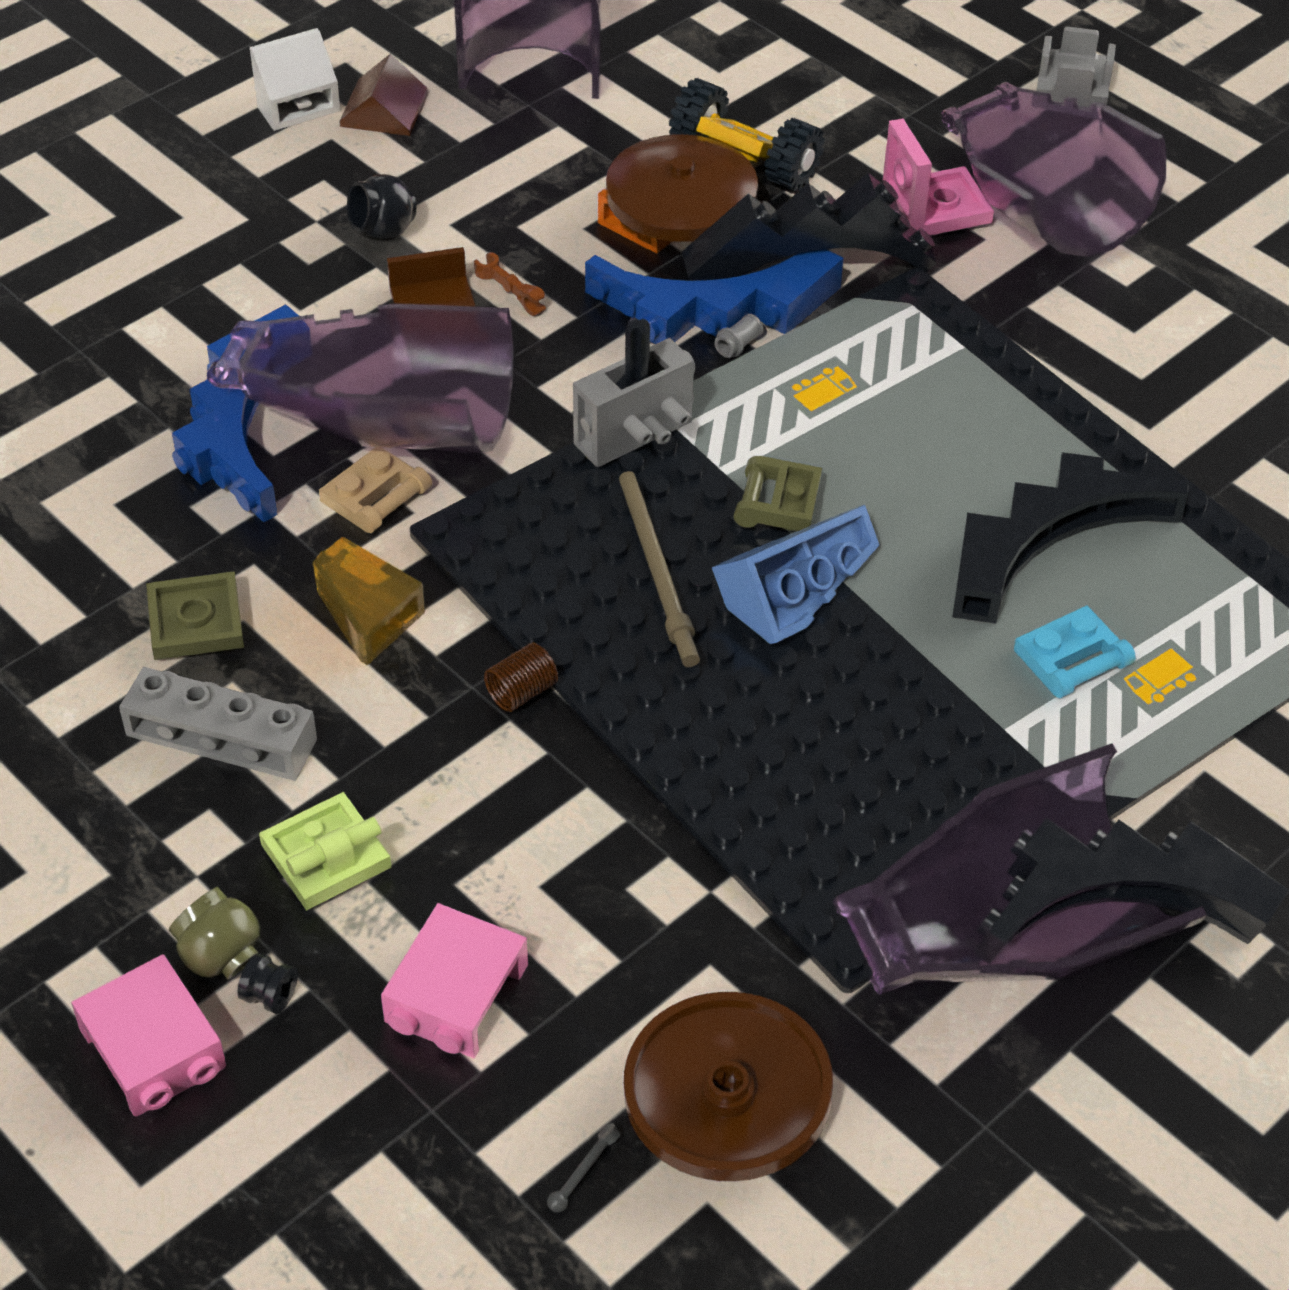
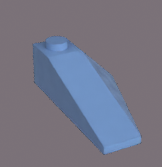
(790, 578)

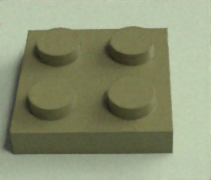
(194, 615)

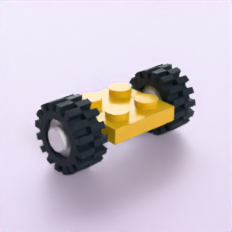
(788, 157)

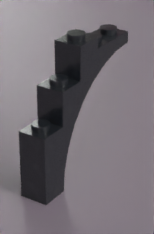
(809, 221)
(1042, 515)
(1123, 866)

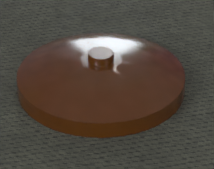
(677, 185)
(728, 1086)

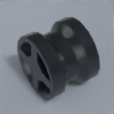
(267, 983)

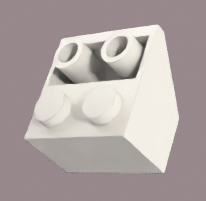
(294, 79)

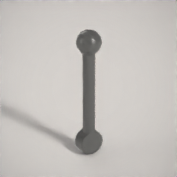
(558, 1200)

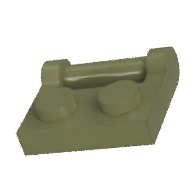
(792, 497)

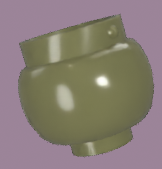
(216, 935)

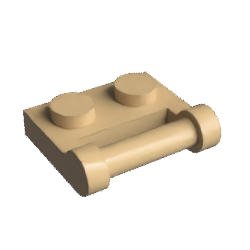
(368, 481)

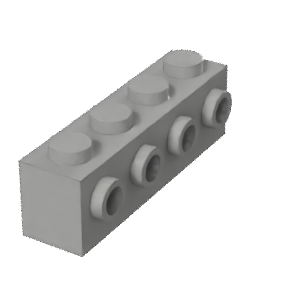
(219, 723)

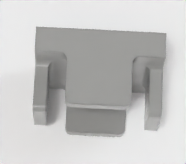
(1076, 68)

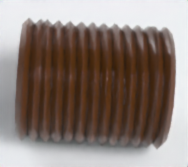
(521, 677)

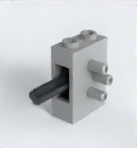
(633, 398)

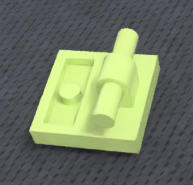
(326, 850)

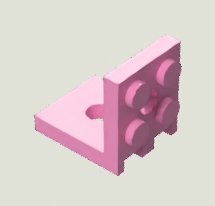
(919, 190)

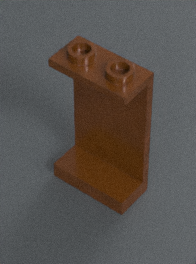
(430, 278)

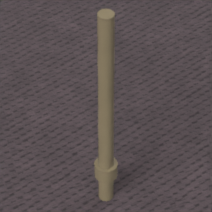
(678, 624)

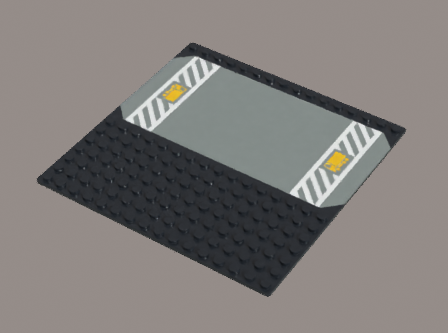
(886, 713)

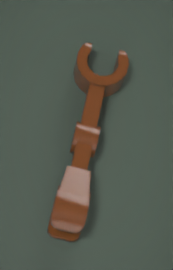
(526, 294)

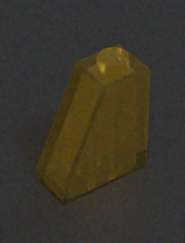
(366, 597)

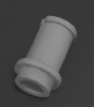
(732, 340)

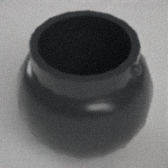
(381, 206)

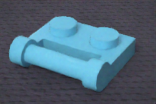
(1067, 642)

